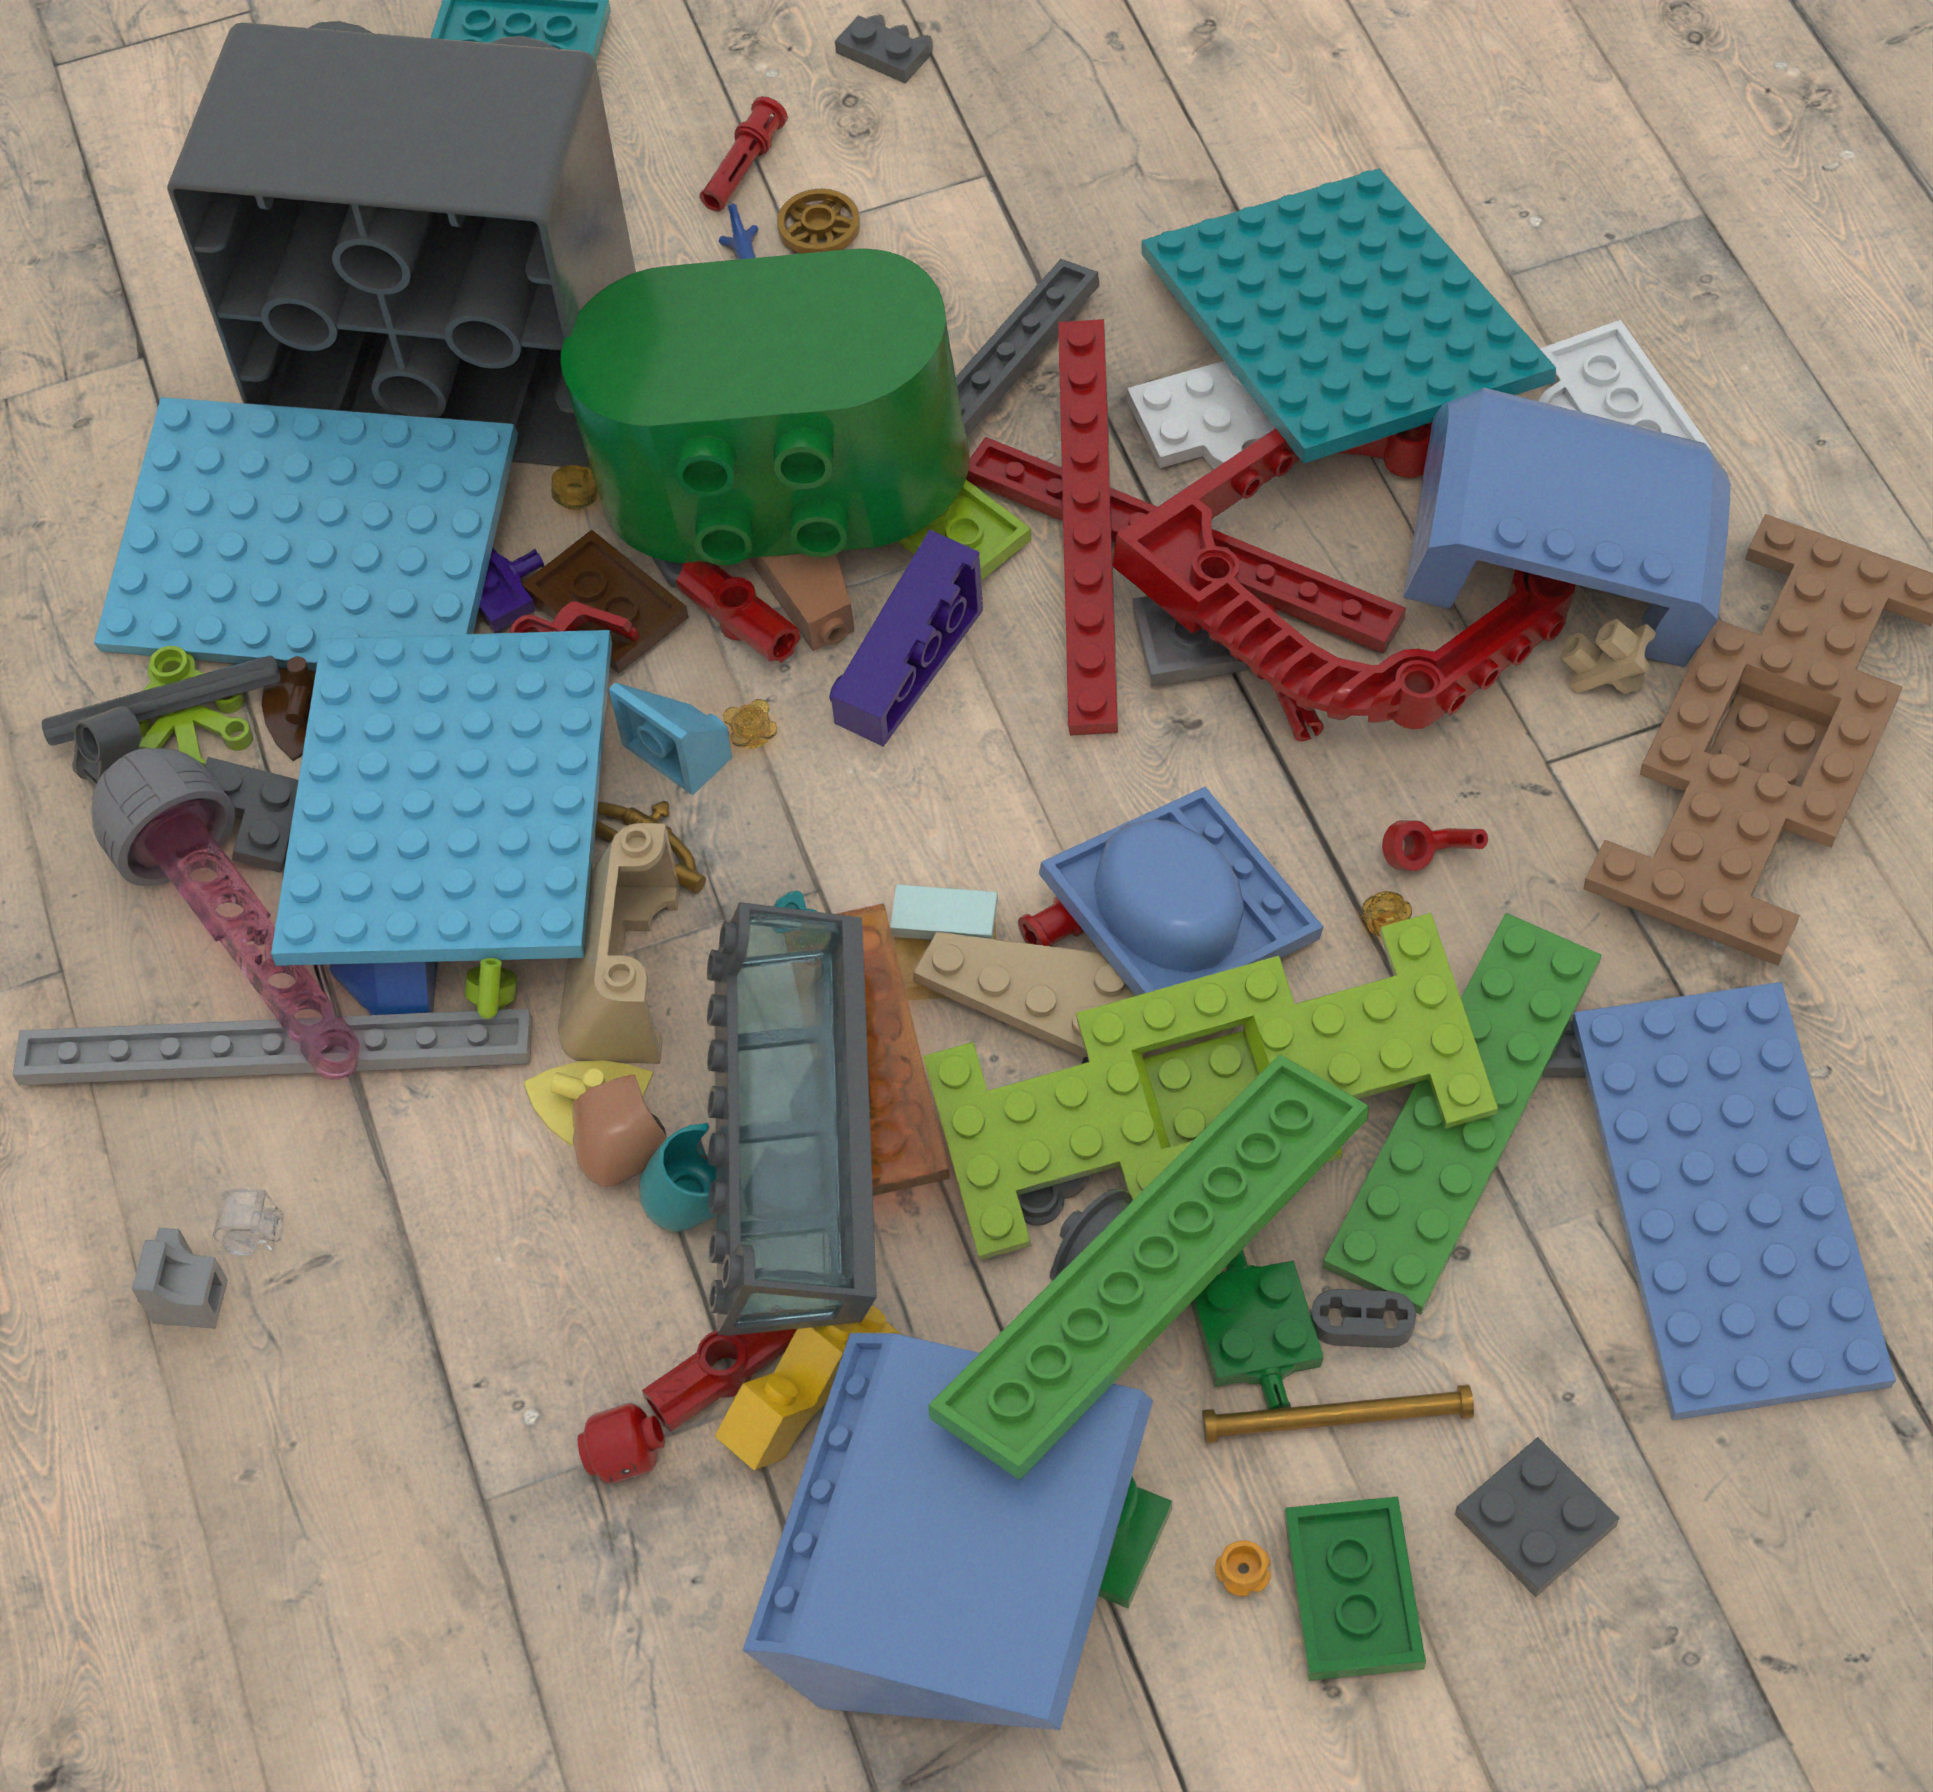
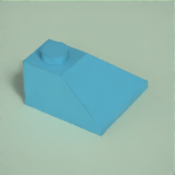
(671, 736)

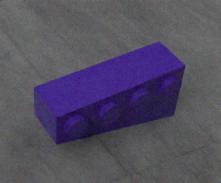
(910, 639)

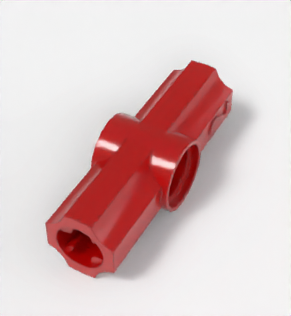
(738, 610)
(697, 1385)

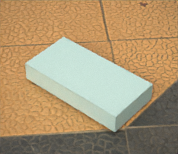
(926, 910)

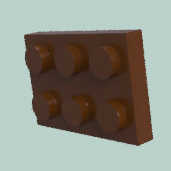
(607, 580)

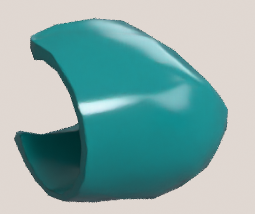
(678, 1181)

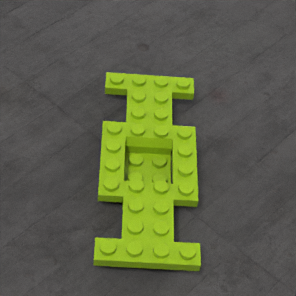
(1151, 1108)

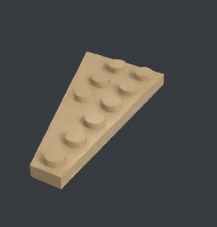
(1028, 985)

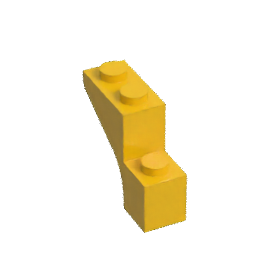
(778, 1406)

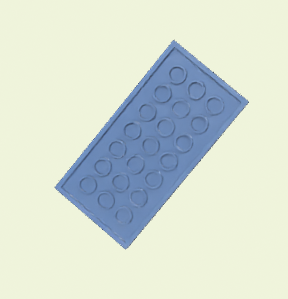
(1730, 1202)

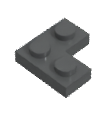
(266, 810)

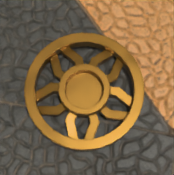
(818, 221)

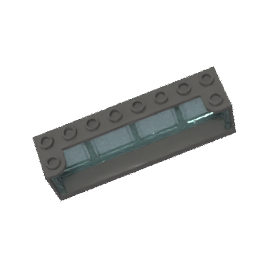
(790, 1122)

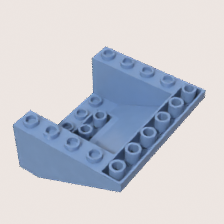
(925, 1568)

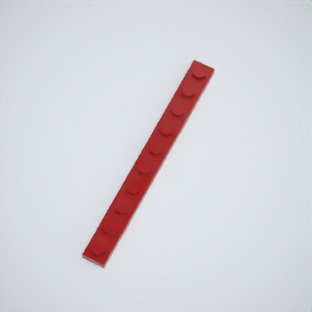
(1087, 529)
(1266, 575)

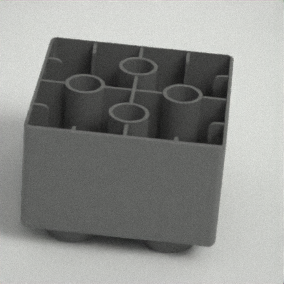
(403, 223)

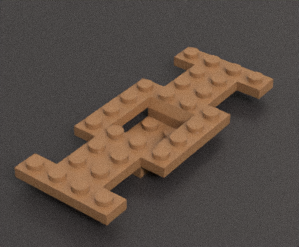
(1785, 748)

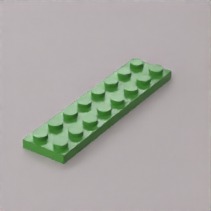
(1434, 1176)

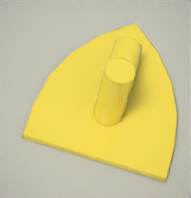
(558, 1088)

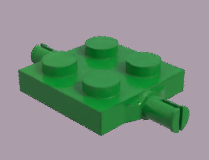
(1257, 1327)

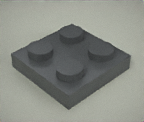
(1536, 1516)

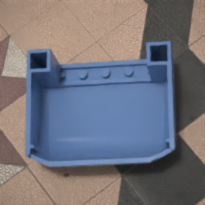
(1574, 505)

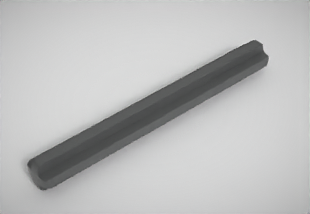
(171, 696)

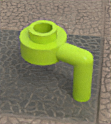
(490, 987)

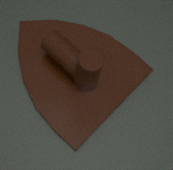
(288, 706)

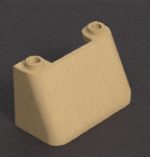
(606, 992)

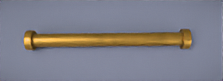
(1338, 1414)

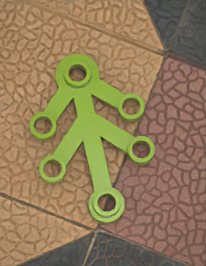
(184, 721)

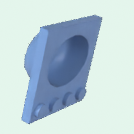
(1179, 896)

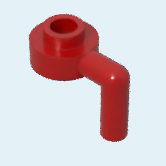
(1422, 843)

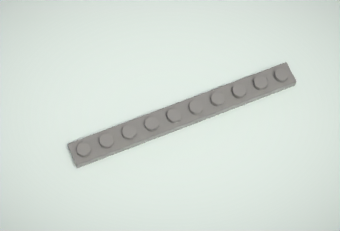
(266, 1048)

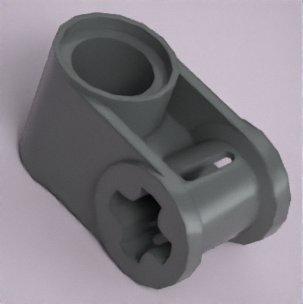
(103, 741)

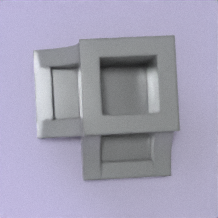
(177, 1284)

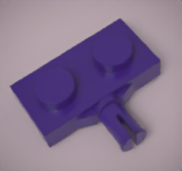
(503, 593)

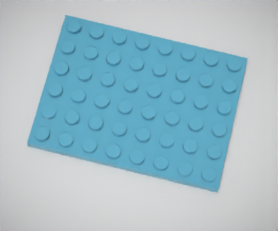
(303, 528)
(446, 800)

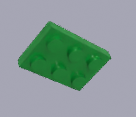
(1354, 1588)

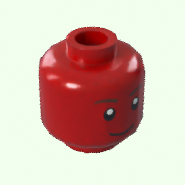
(620, 1443)

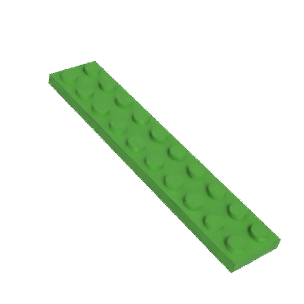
(1146, 1266)

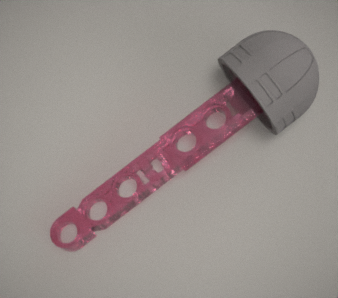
(163, 820)

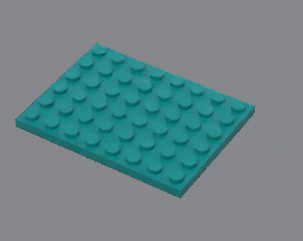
(1344, 313)

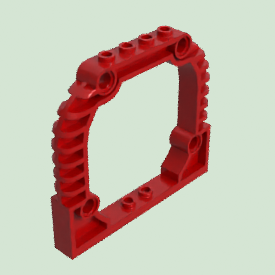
(1197, 583)

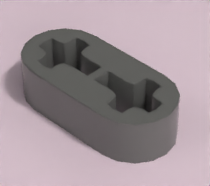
(1363, 1318)

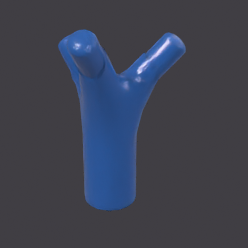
(742, 238)

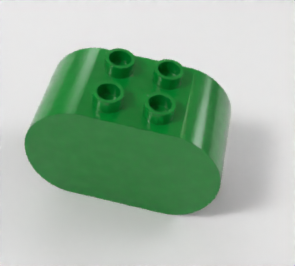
(768, 405)

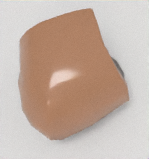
(614, 1131)

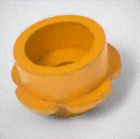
(1247, 1554)

